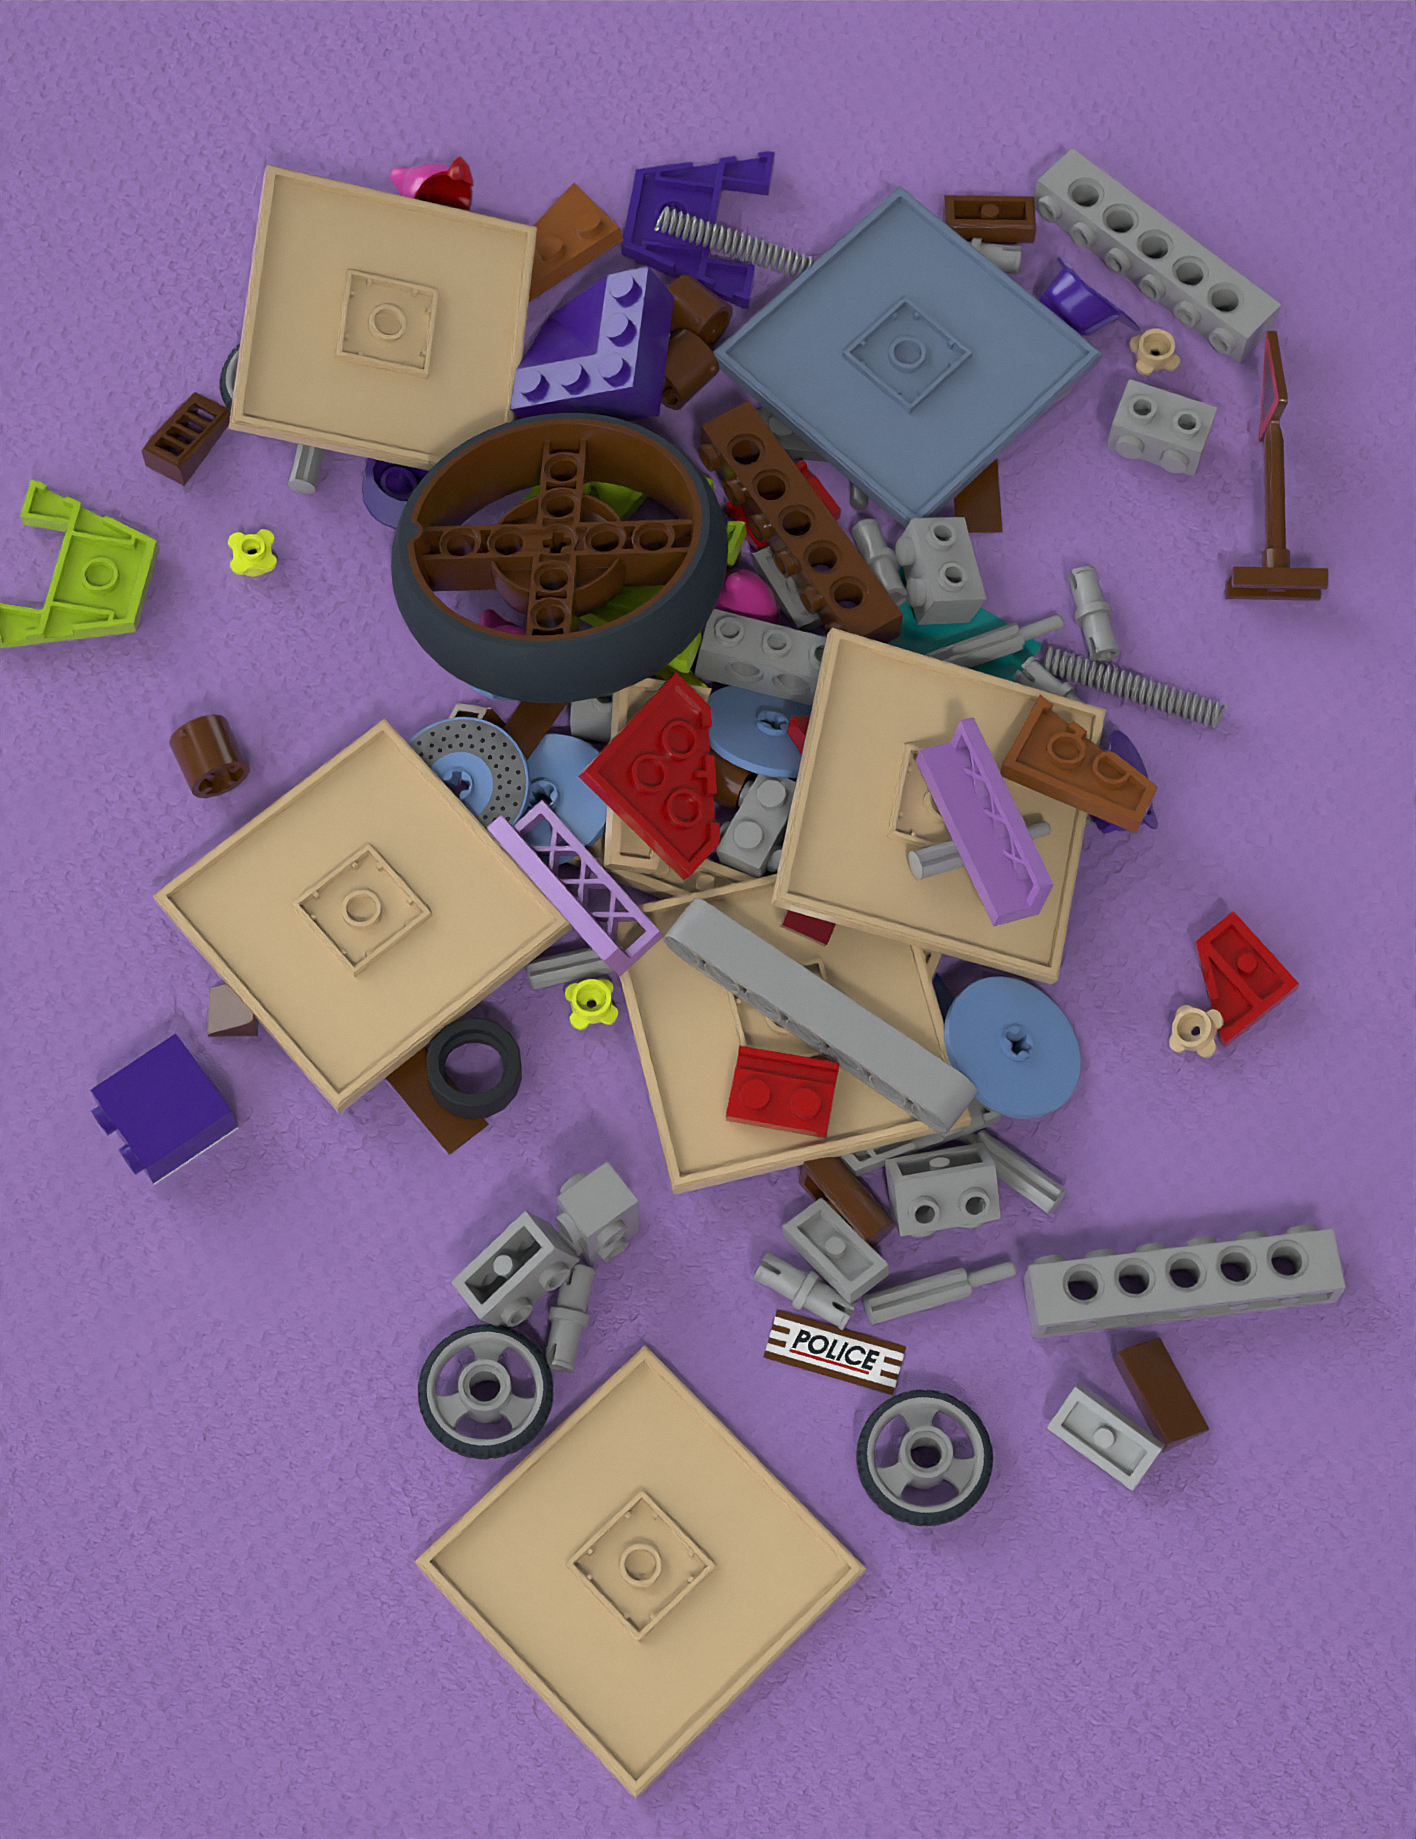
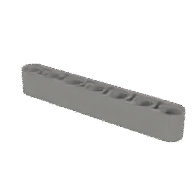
(821, 1016)

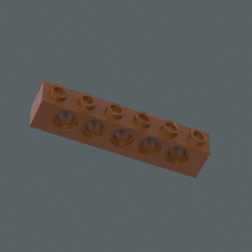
(745, 435)

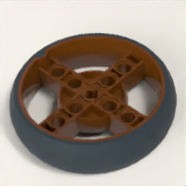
(559, 557)

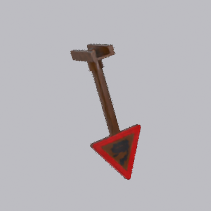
(1275, 577)

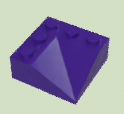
(600, 352)

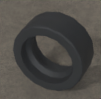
(466, 1032)

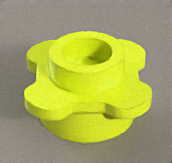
(253, 564)
(597, 990)

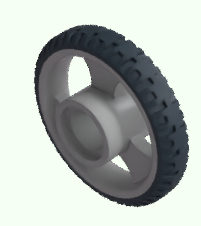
(444, 1412)
(886, 1484)

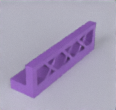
(986, 825)
(559, 891)

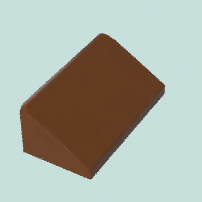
(1160, 1393)

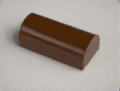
(991, 217)
(845, 1194)

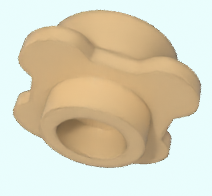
(1154, 341)
(1185, 1021)

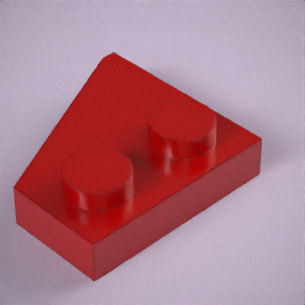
(1240, 976)

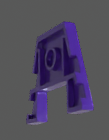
(698, 193)

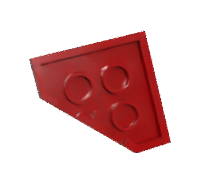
(663, 776)

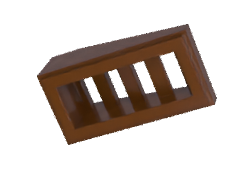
(182, 467)

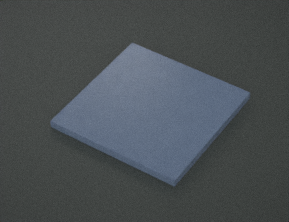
(906, 358)

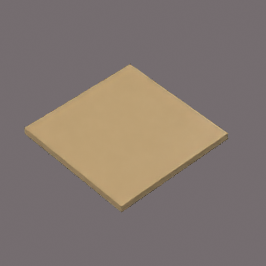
(379, 321)
(868, 806)
(362, 914)
(693, 1030)
(640, 1570)

